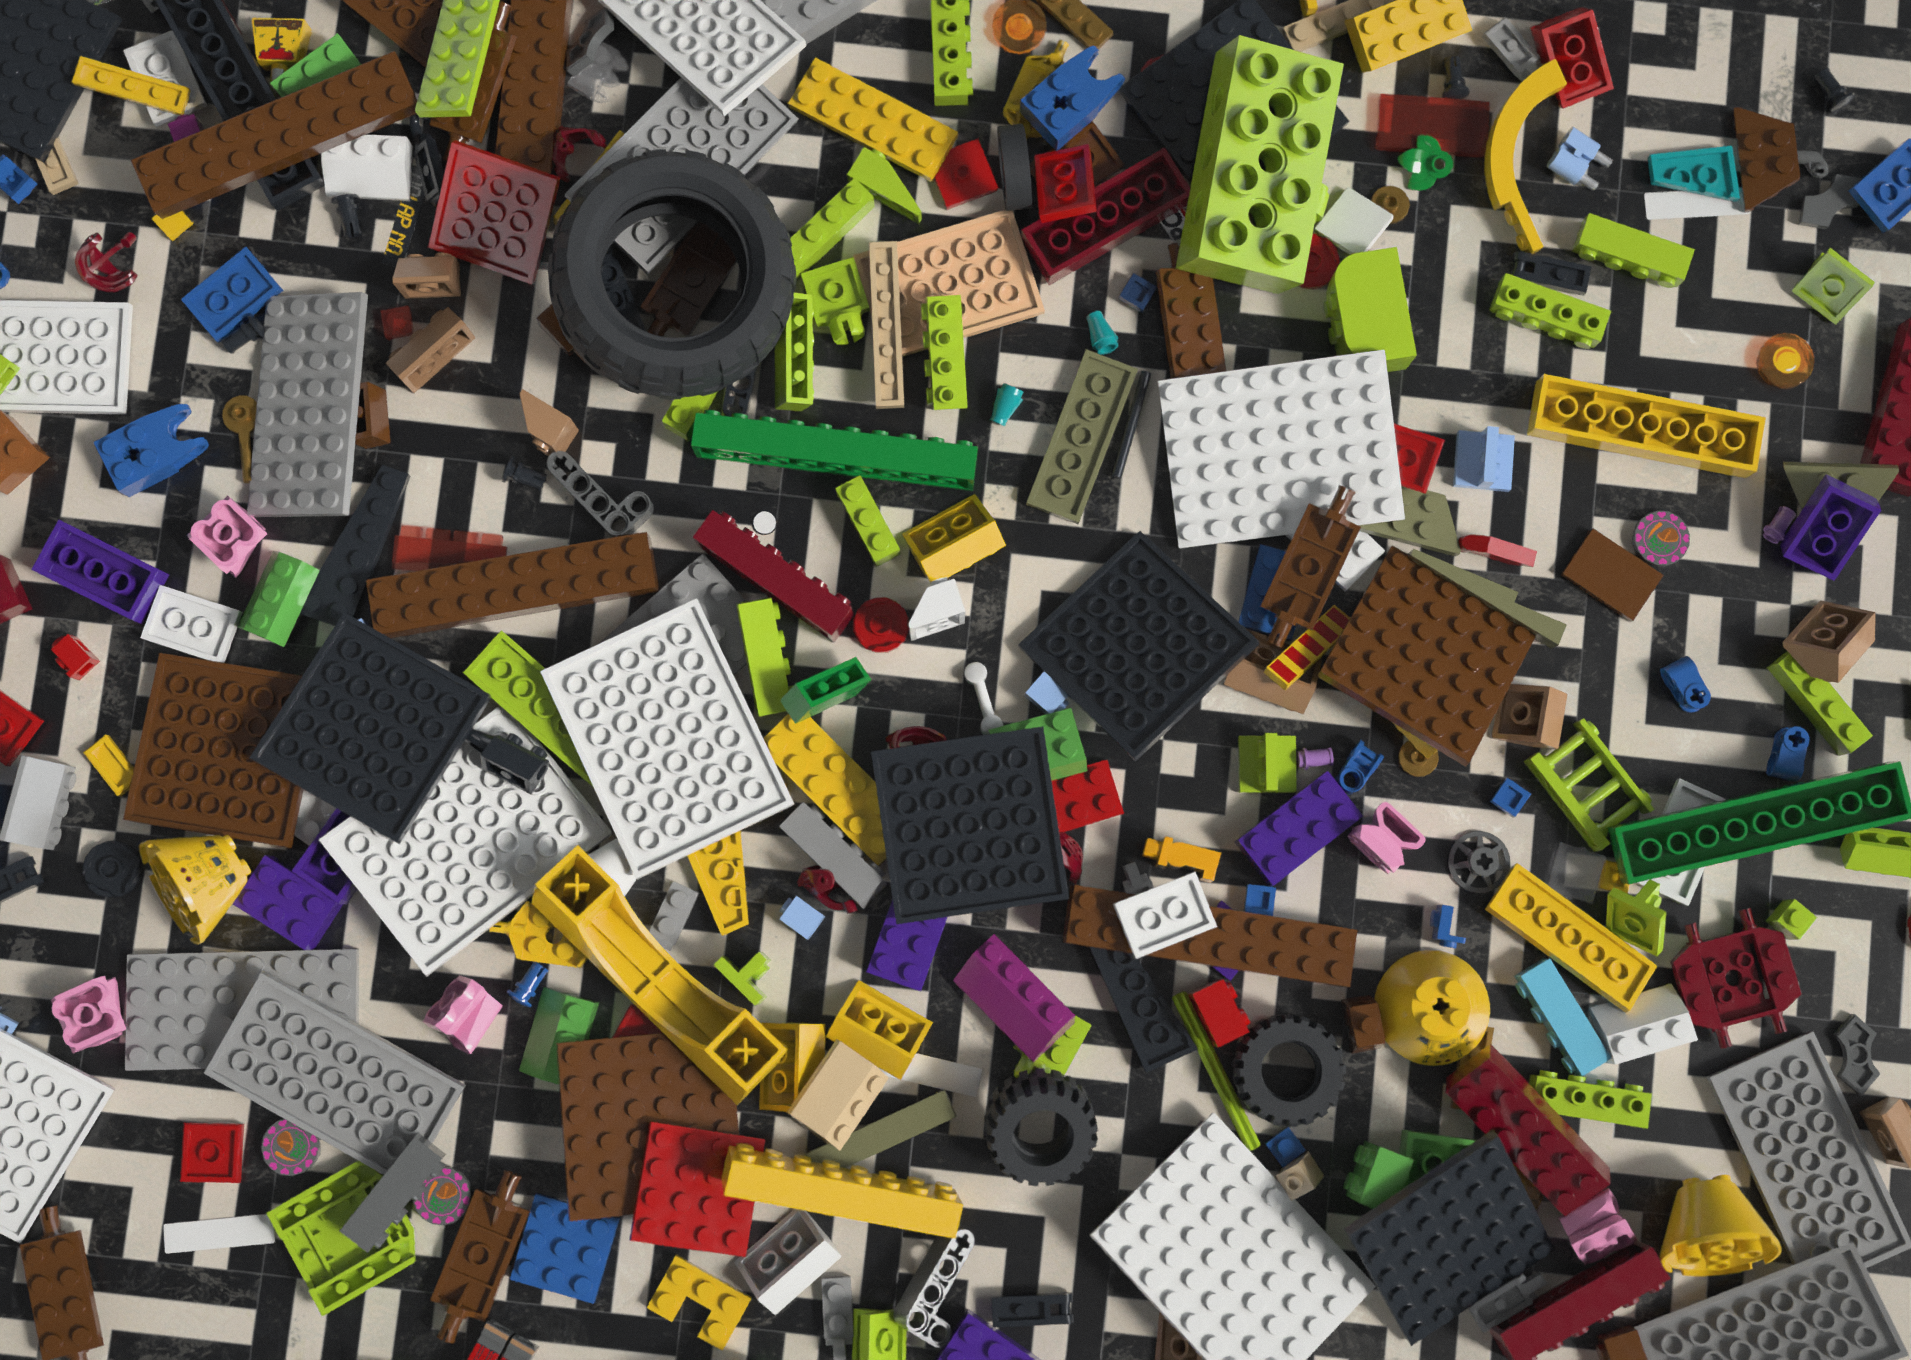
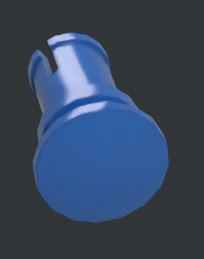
(528, 984)

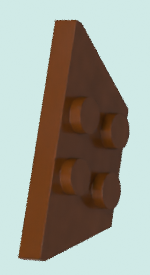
(1765, 156)

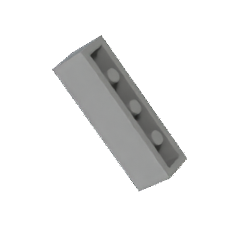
(831, 852)

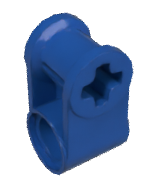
(1685, 681)
(1788, 758)
(1361, 765)

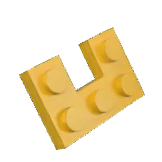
(708, 1290)

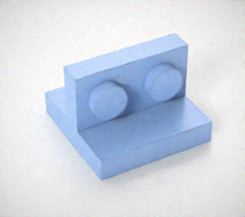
(1484, 460)

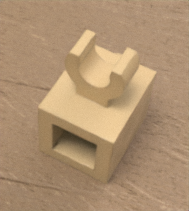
(1299, 1176)

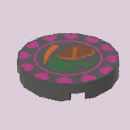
(1661, 538)
(289, 1148)
(445, 1197)

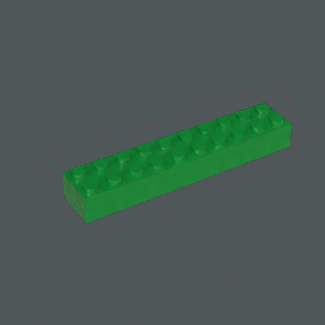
(834, 451)
(1761, 822)

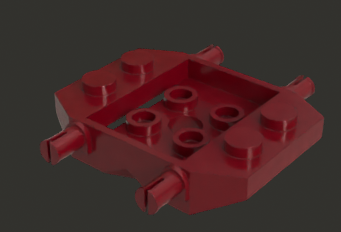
(1715, 1004)

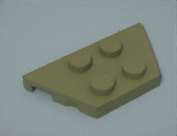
(1868, 478)
(1425, 524)

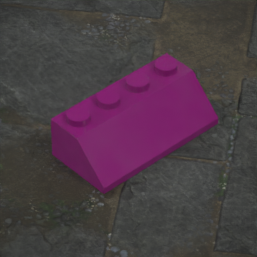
(1014, 998)

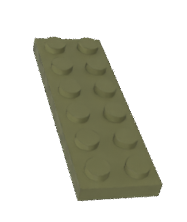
(1082, 437)

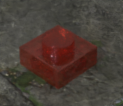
(397, 322)

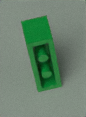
(825, 690)

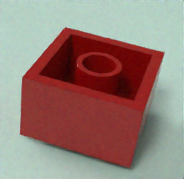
(1219, 1012)

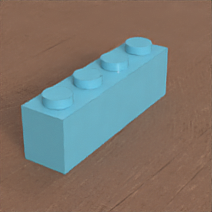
(1562, 1017)

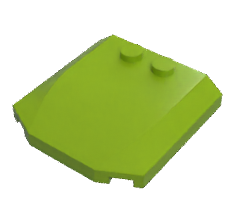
(327, 1258)

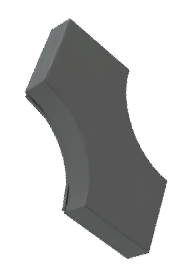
(585, 48)
(1819, 209)
(1857, 1066)

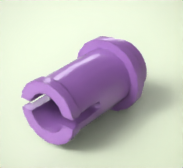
(1779, 524)
(1313, 758)

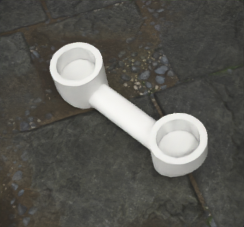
(975, 674)

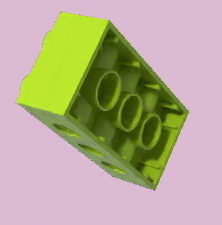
(1227, 172)

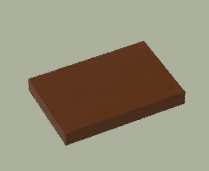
(1104, 158)
(1612, 575)

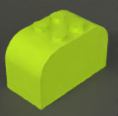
(1370, 308)

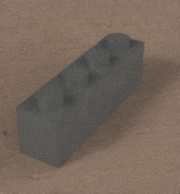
(392, 1193)

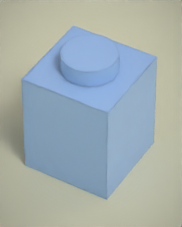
(1047, 695)
(801, 916)

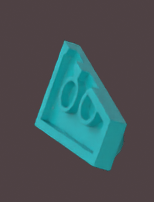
(1697, 171)

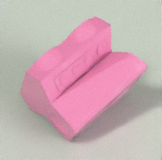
(227, 535)
(1386, 837)
(89, 1013)
(463, 1013)
(1597, 1228)

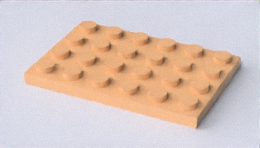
(971, 259)

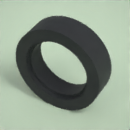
(1014, 167)

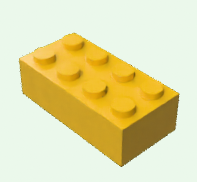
(1404, 29)

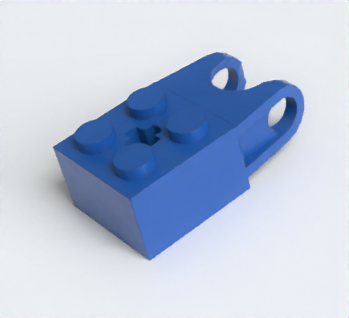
(1074, 91)
(157, 446)

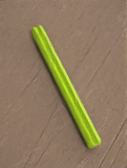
(1216, 1070)

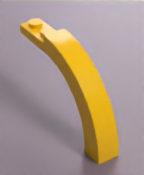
(1501, 145)

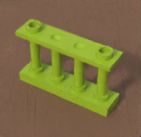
(1561, 788)

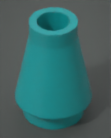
(1102, 335)
(1006, 402)

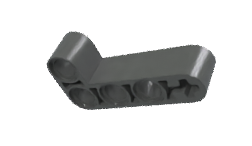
(594, 493)
(939, 1284)

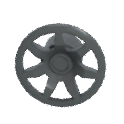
(1479, 861)

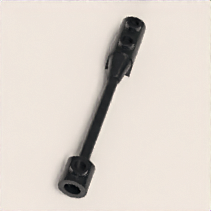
(510, 760)

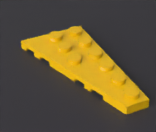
(723, 881)

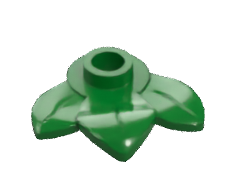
(1421, 163)

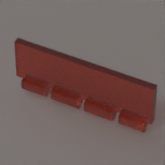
(436, 549)

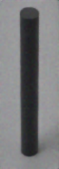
(1131, 425)

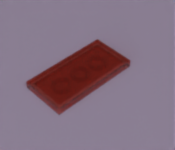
(1455, 123)

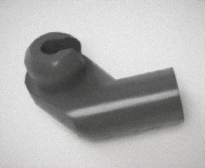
(1813, 163)

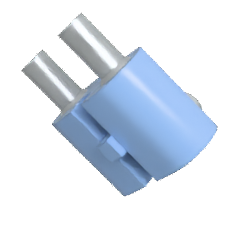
(1574, 156)

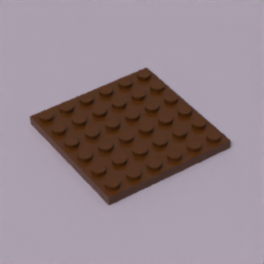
(1427, 656)
(197, 752)
(609, 1099)

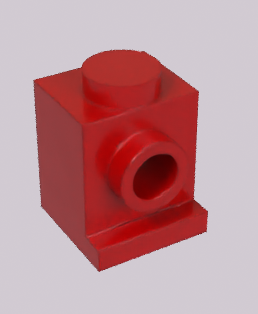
(74, 656)

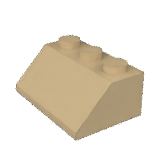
(838, 1095)

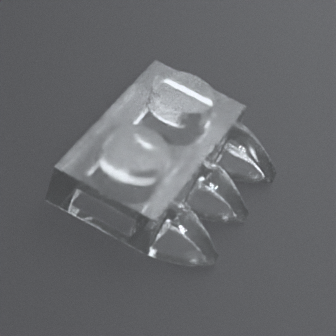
(599, 73)

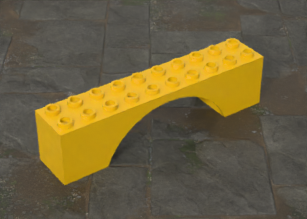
(706, 1028)

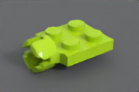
(838, 299)
(1060, 1054)

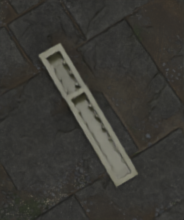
(1496, 597)
(888, 1131)

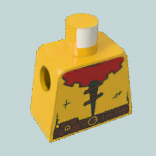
(280, 43)

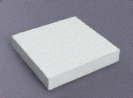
(1354, 222)

